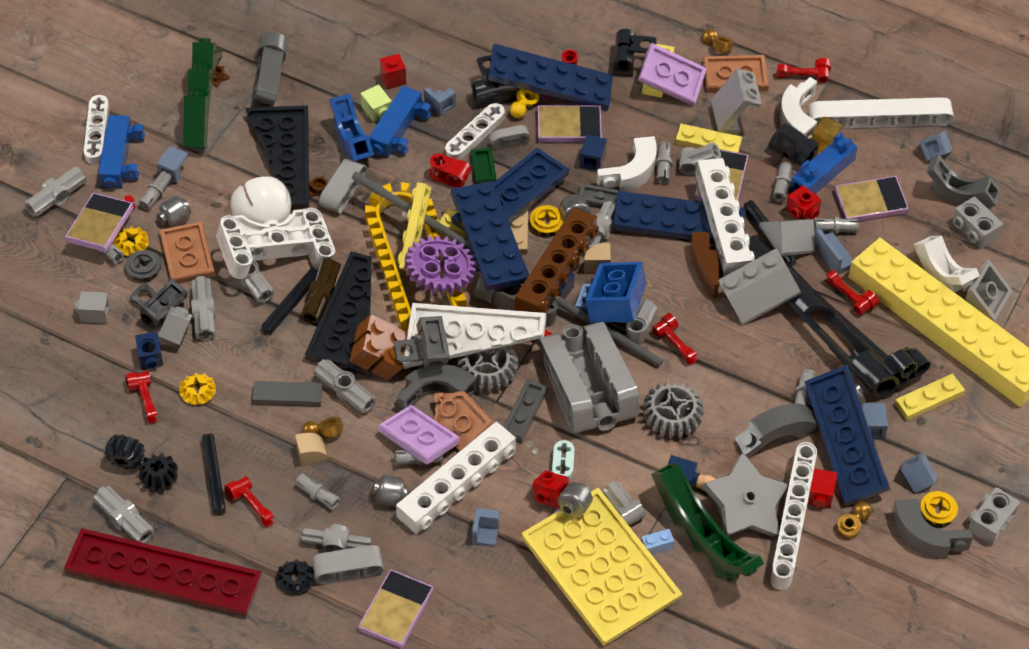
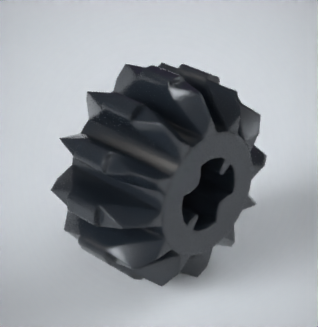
(124, 451)
(158, 472)

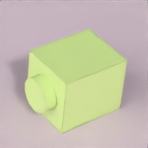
(375, 102)

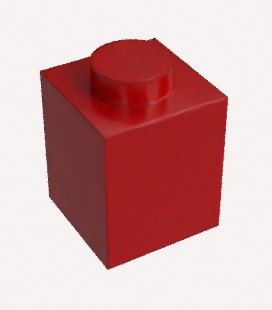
(393, 71)
(822, 488)

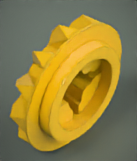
(539, 215)
(128, 247)
(206, 391)
(932, 500)

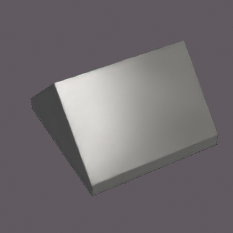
(790, 236)
(988, 291)

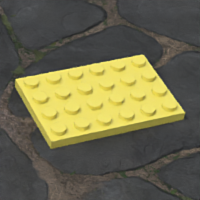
(602, 568)

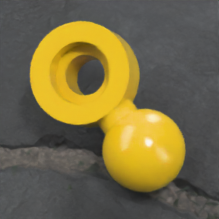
(518, 109)

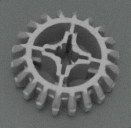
(487, 367)
(677, 404)

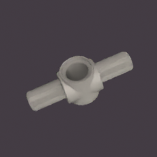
(604, 222)
(334, 538)

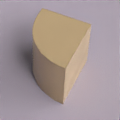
(596, 254)
(310, 448)

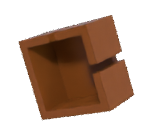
(374, 341)

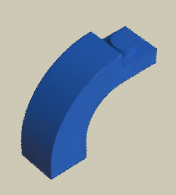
(353, 139)

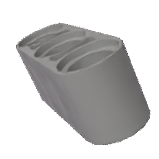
(341, 186)
(347, 564)

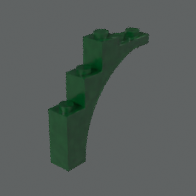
(197, 101)
(685, 509)

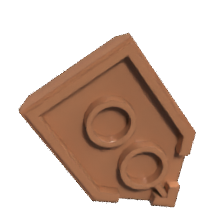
(461, 416)

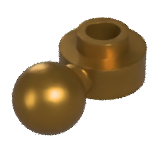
(721, 43)
(329, 427)
(861, 511)

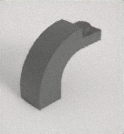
(959, 189)
(430, 381)
(775, 423)
(924, 537)

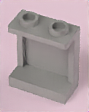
(733, 99)

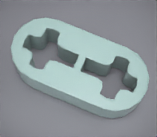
(568, 462)

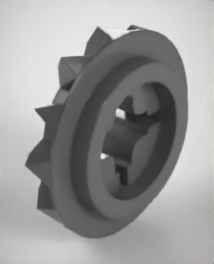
(147, 258)

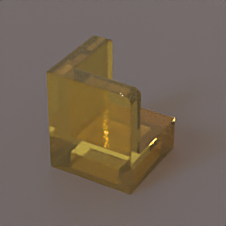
(825, 132)

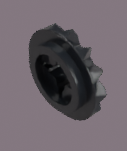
(303, 582)

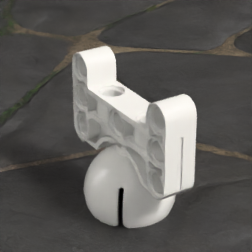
(269, 228)

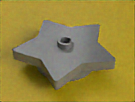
(746, 499)

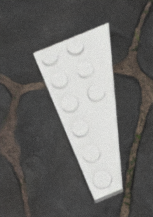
(477, 329)

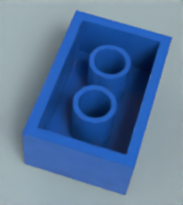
(616, 292)

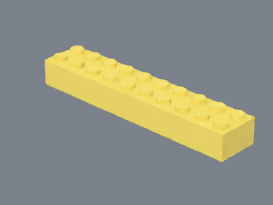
(945, 318)

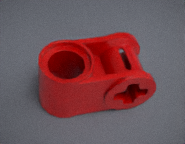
(450, 171)

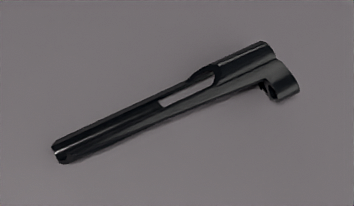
(868, 363)

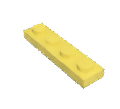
(416, 219)

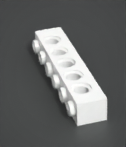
(723, 215)
(460, 466)

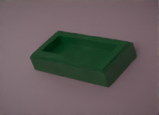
(483, 165)

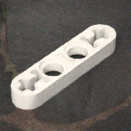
(96, 129)
(477, 133)

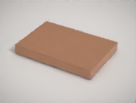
(721, 68)
(187, 252)

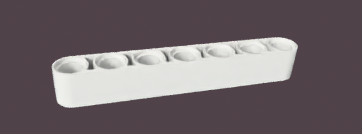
(885, 112)
(790, 523)

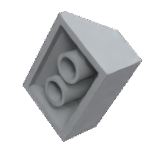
(759, 286)

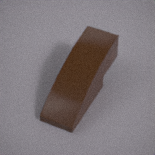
(705, 262)

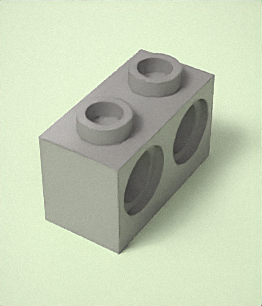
(977, 222)
(996, 517)

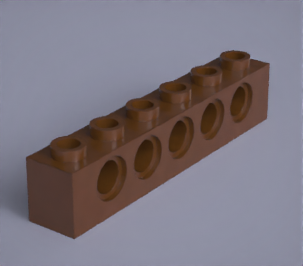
(556, 262)

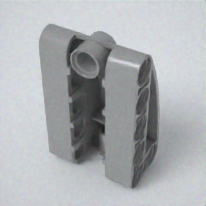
(589, 377)

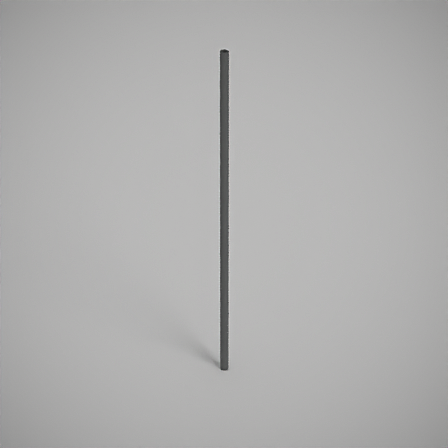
(644, 353)

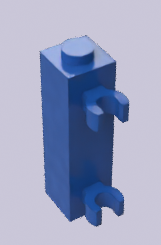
(396, 121)
(115, 151)
(826, 165)

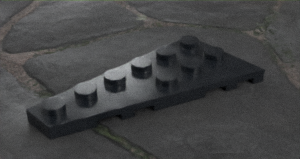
(285, 144)
(344, 312)

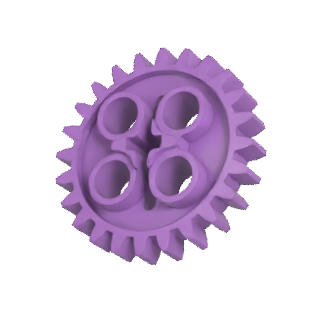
(455, 263)

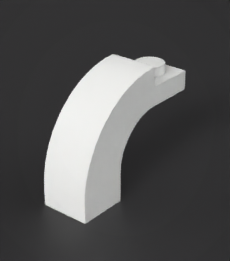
(791, 106)
(636, 172)
(940, 265)

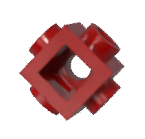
(803, 204)
(549, 487)

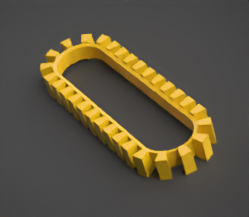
(385, 256)

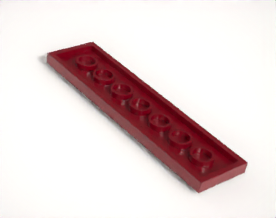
(163, 572)

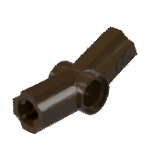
(320, 290)

